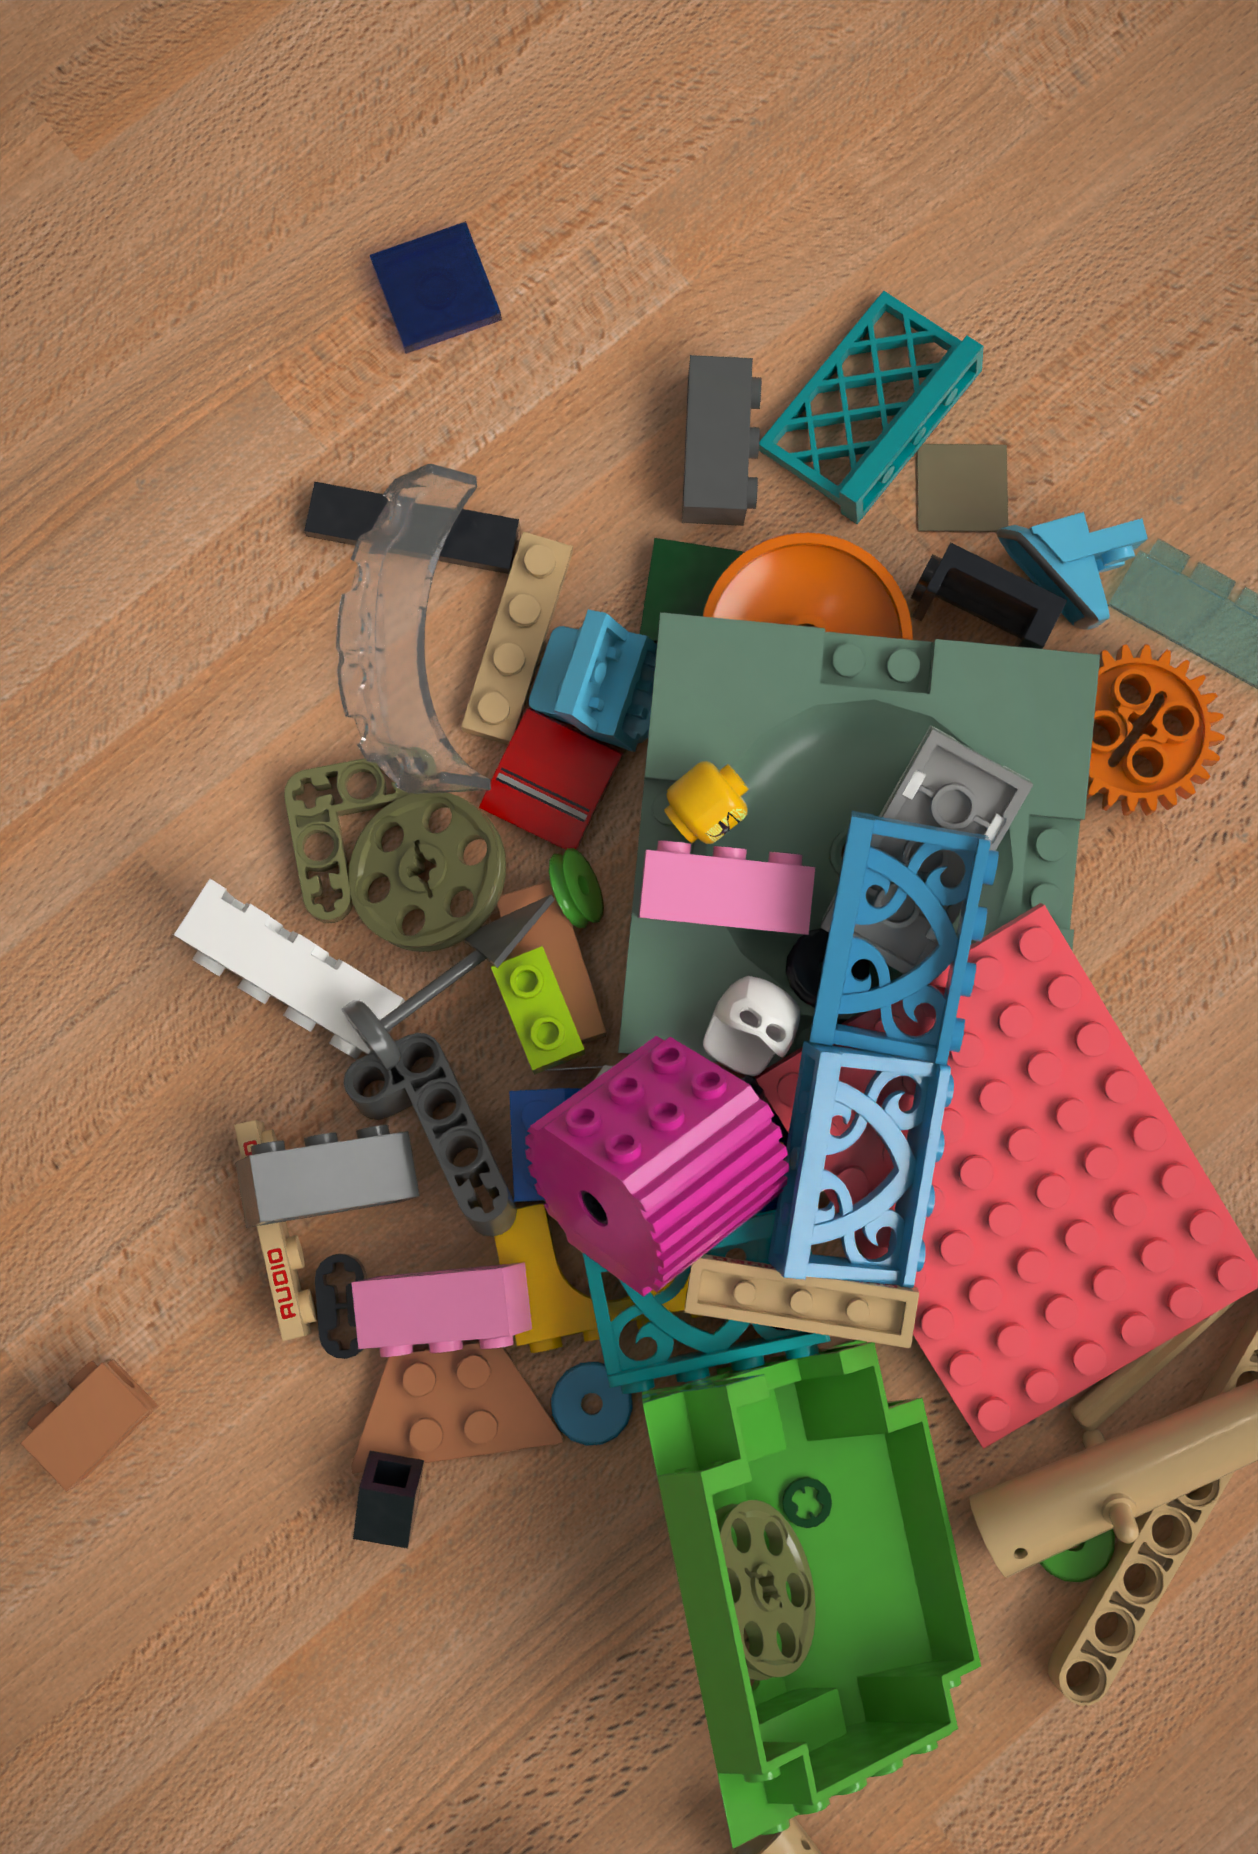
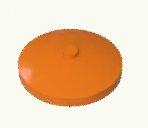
(812, 584)

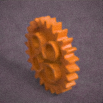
(1173, 758)

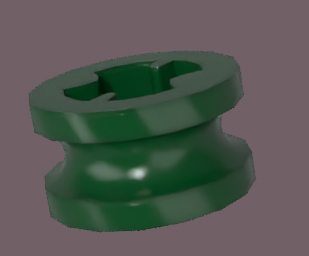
(791, 1508)

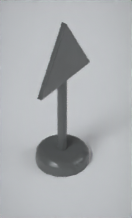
(489, 942)

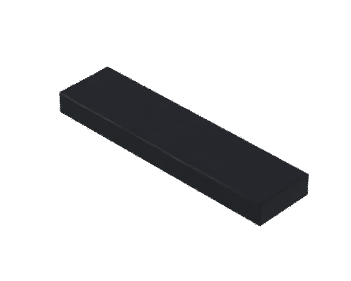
(473, 541)

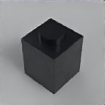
(388, 1499)

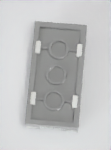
(945, 789)

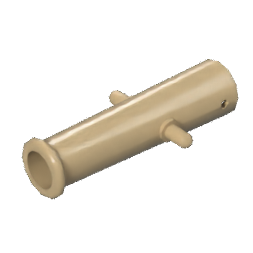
(1116, 1480)

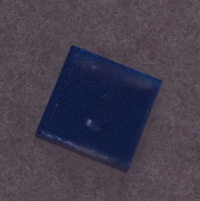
(435, 287)

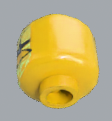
(707, 802)

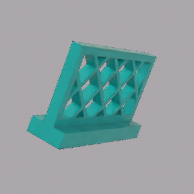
(912, 420)

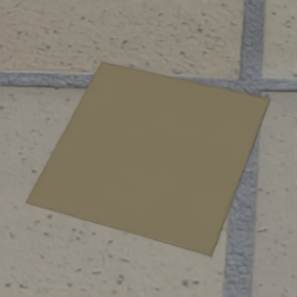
(962, 487)

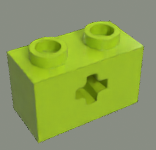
(538, 1010)

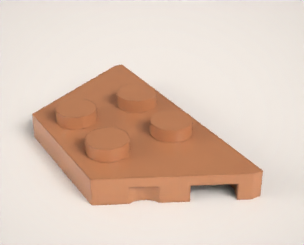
(454, 1408)

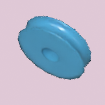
(583, 1426)

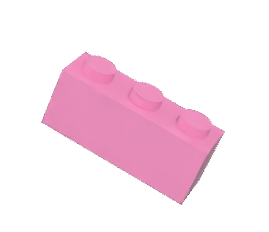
(727, 889)
(442, 1309)

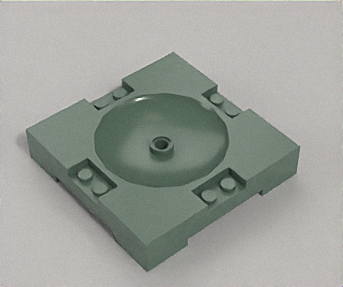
(828, 731)

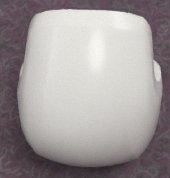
(752, 1025)

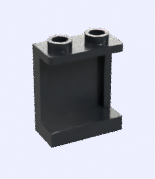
(989, 595)

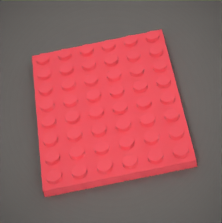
(1062, 1196)

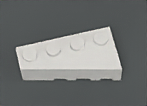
(281, 966)

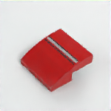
(551, 780)

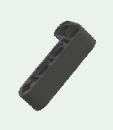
(447, 1135)

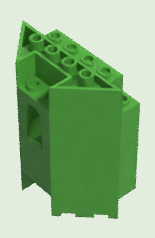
(881, 1566)

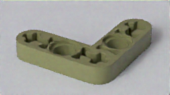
(325, 819)

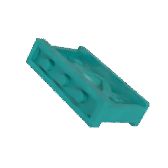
(715, 1348)

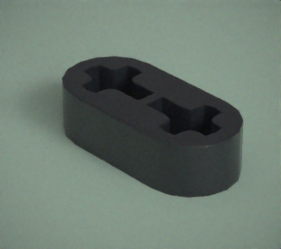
(328, 1304)

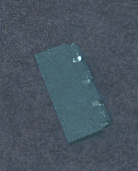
(1192, 609)

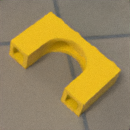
(554, 1303)

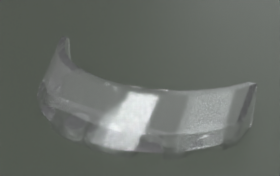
(384, 634)

